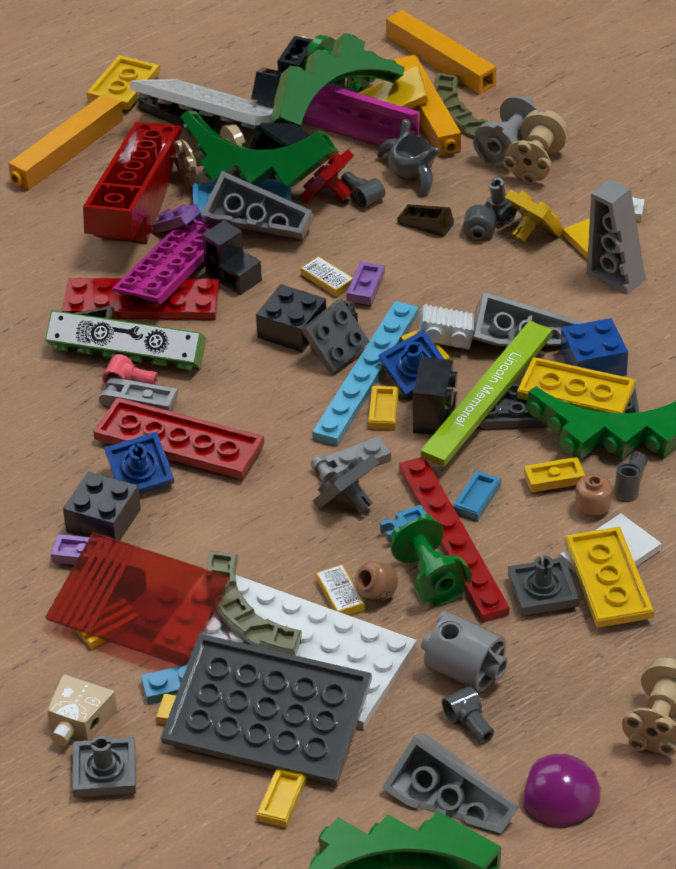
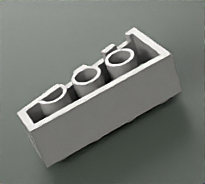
(255, 209)
(614, 238)

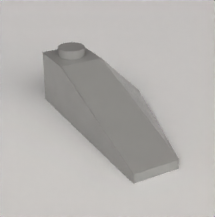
(501, 320)
(438, 780)

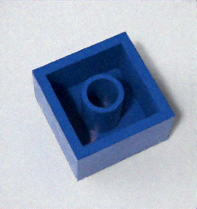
(595, 347)

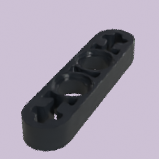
(171, 115)

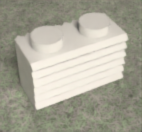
(447, 326)

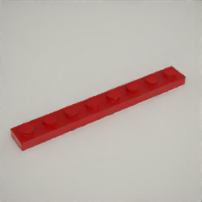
(456, 541)

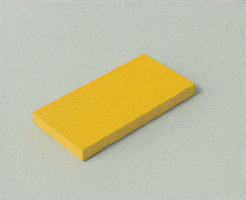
(578, 386)
(608, 577)

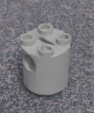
(465, 651)

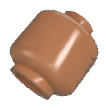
(593, 495)
(376, 580)

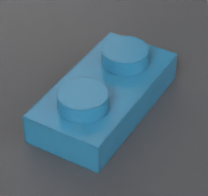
(161, 683)

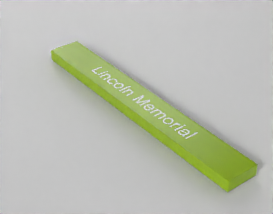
(486, 394)

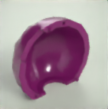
(561, 790)

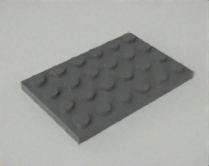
(267, 708)

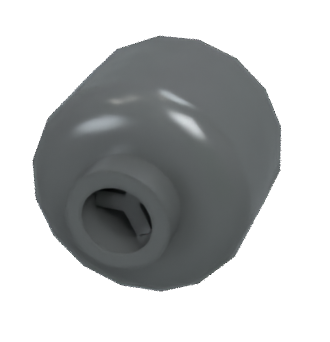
(479, 222)

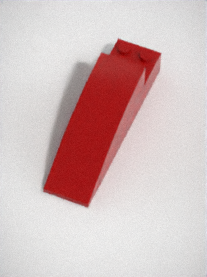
(133, 184)

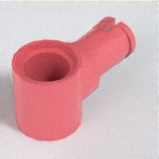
(123, 368)

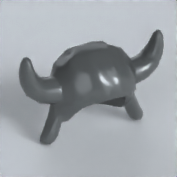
(410, 157)

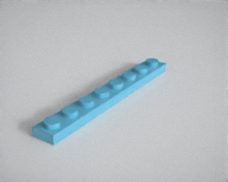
(364, 375)

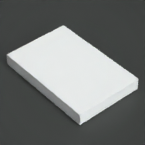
(639, 541)

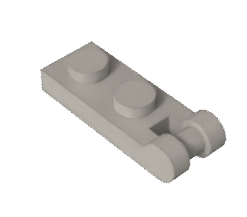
(138, 392)
(336, 462)

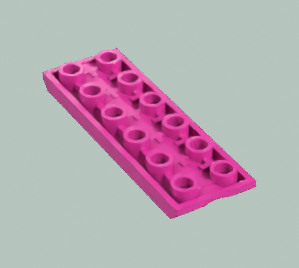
(358, 115)
(166, 264)

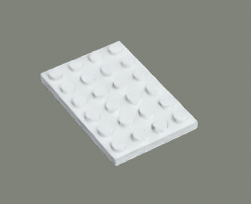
(205, 100)

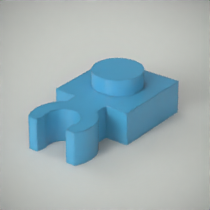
(401, 519)

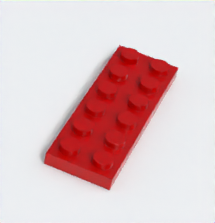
(190, 301)
(182, 437)

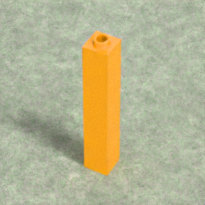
(441, 51)
(434, 115)
(65, 141)

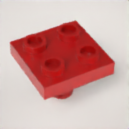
(328, 177)

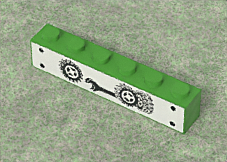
(125, 338)

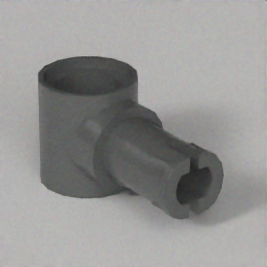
(364, 191)
(498, 203)
(629, 477)
(466, 708)

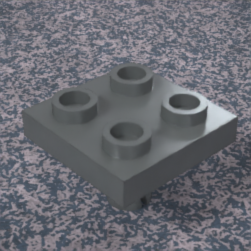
(335, 335)
(347, 483)
(543, 586)
(104, 766)

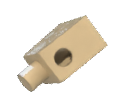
(79, 710)

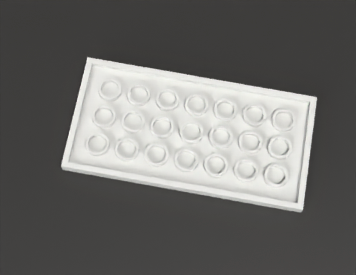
(329, 638)

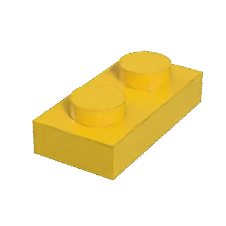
(553, 474)

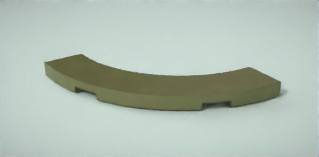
(447, 87)
(241, 616)

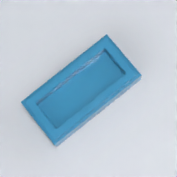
(477, 495)

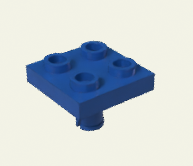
(404, 360)
(140, 462)

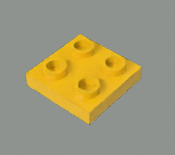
(533, 214)

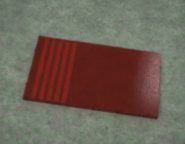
(138, 599)

